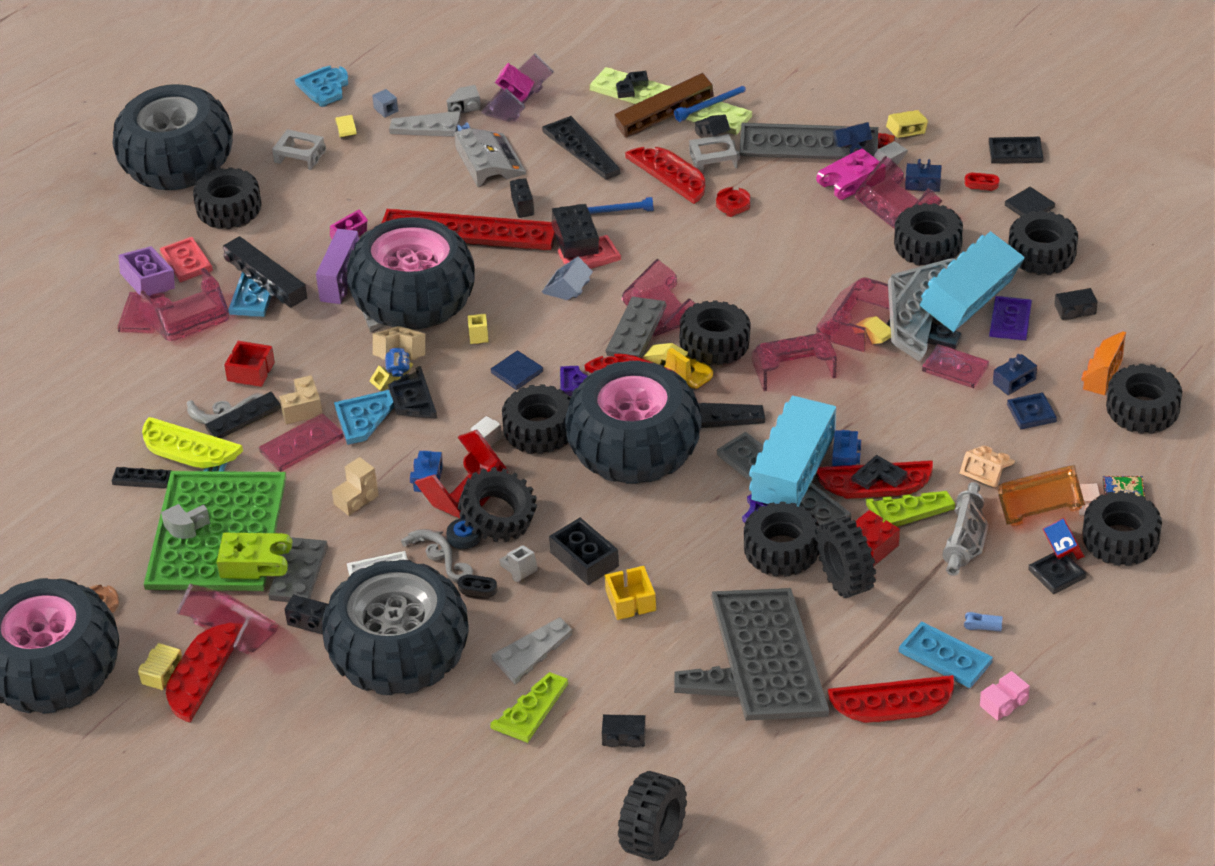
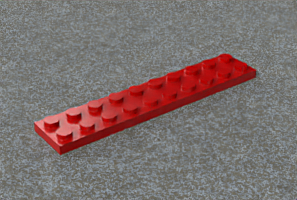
(488, 230)

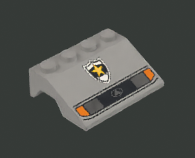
(487, 154)

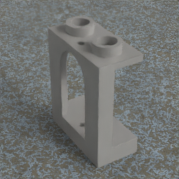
(284, 148)
(700, 159)

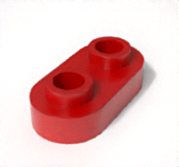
(981, 181)

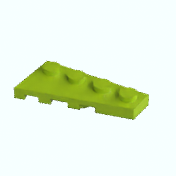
(911, 508)
(530, 710)

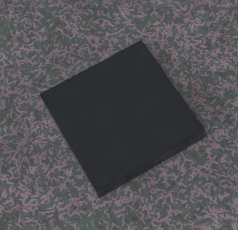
(1029, 201)
(1057, 573)

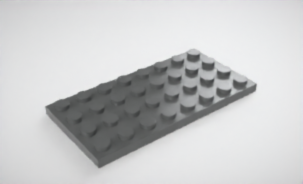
(769, 654)

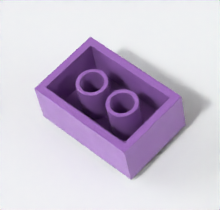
(146, 271)

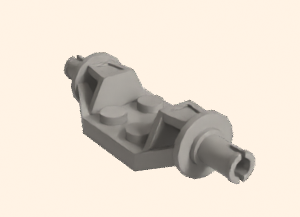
(969, 530)

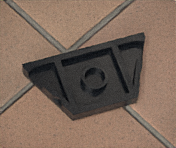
(412, 396)

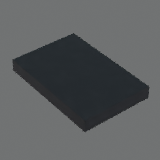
(1015, 150)

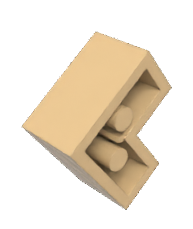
(399, 337)
(302, 403)
(358, 489)

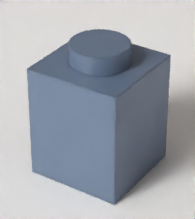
(385, 103)

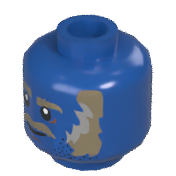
(397, 362)

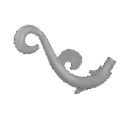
(219, 406)
(434, 554)

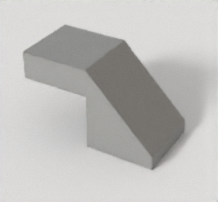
(893, 151)

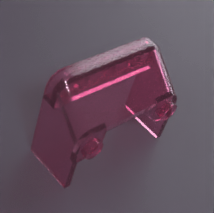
(188, 314)
(837, 319)
(216, 608)

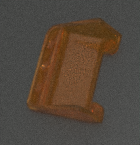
(1040, 494)

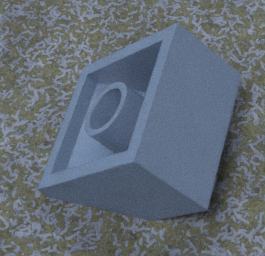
(568, 280)

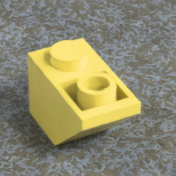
(478, 329)

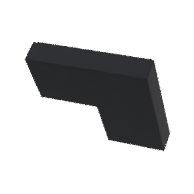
(878, 469)

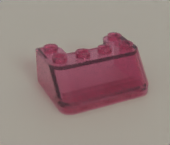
(770, 354)

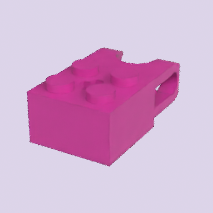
(847, 173)

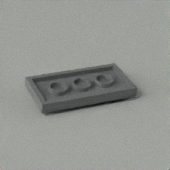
(636, 327)
(302, 572)

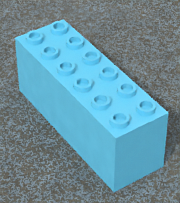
(971, 281)
(793, 451)

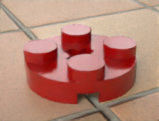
(739, 201)

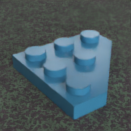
(363, 415)

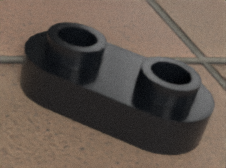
(477, 585)

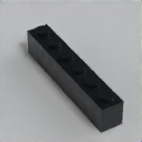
(265, 271)

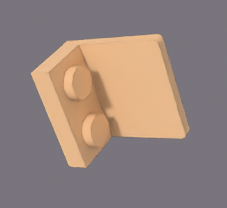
(985, 465)

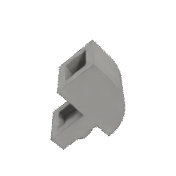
(184, 524)
(520, 563)

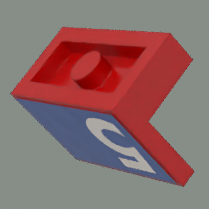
(1062, 539)

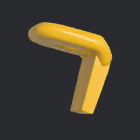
(682, 366)

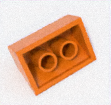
(1104, 364)

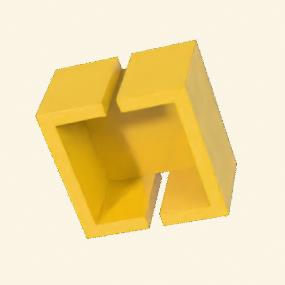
(634, 598)

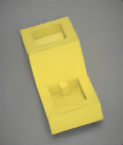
(345, 126)
(876, 329)
(658, 353)
(382, 378)

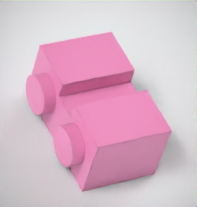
(1005, 696)

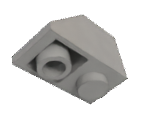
(464, 100)

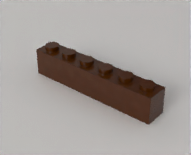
(663, 105)

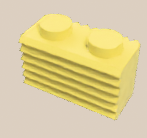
(907, 123)
(159, 666)

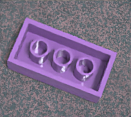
(333, 269)

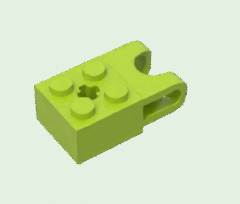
(253, 555)

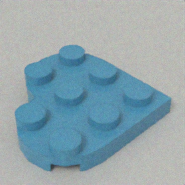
(324, 84)

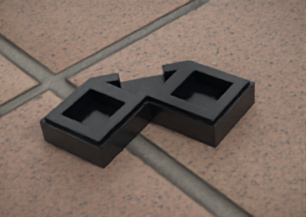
(625, 87)

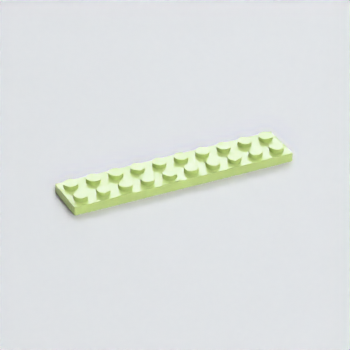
(606, 84)

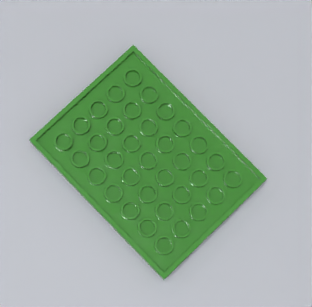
(234, 505)

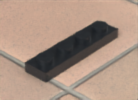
(243, 415)

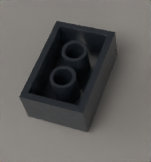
(575, 230)
(584, 551)

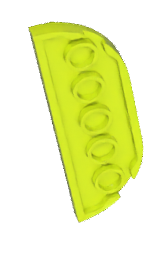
(188, 445)

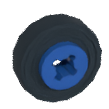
(461, 536)

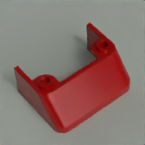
(478, 458)

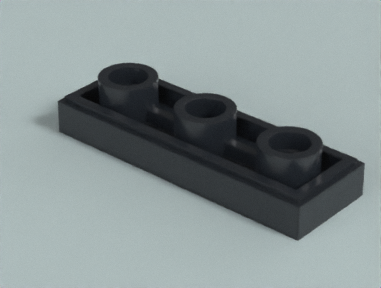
(141, 477)

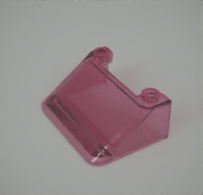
(884, 195)
(656, 285)

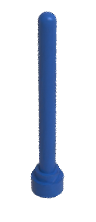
(682, 113)
(646, 204)

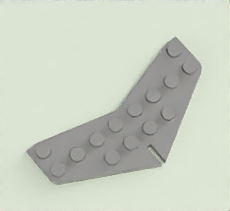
(908, 320)

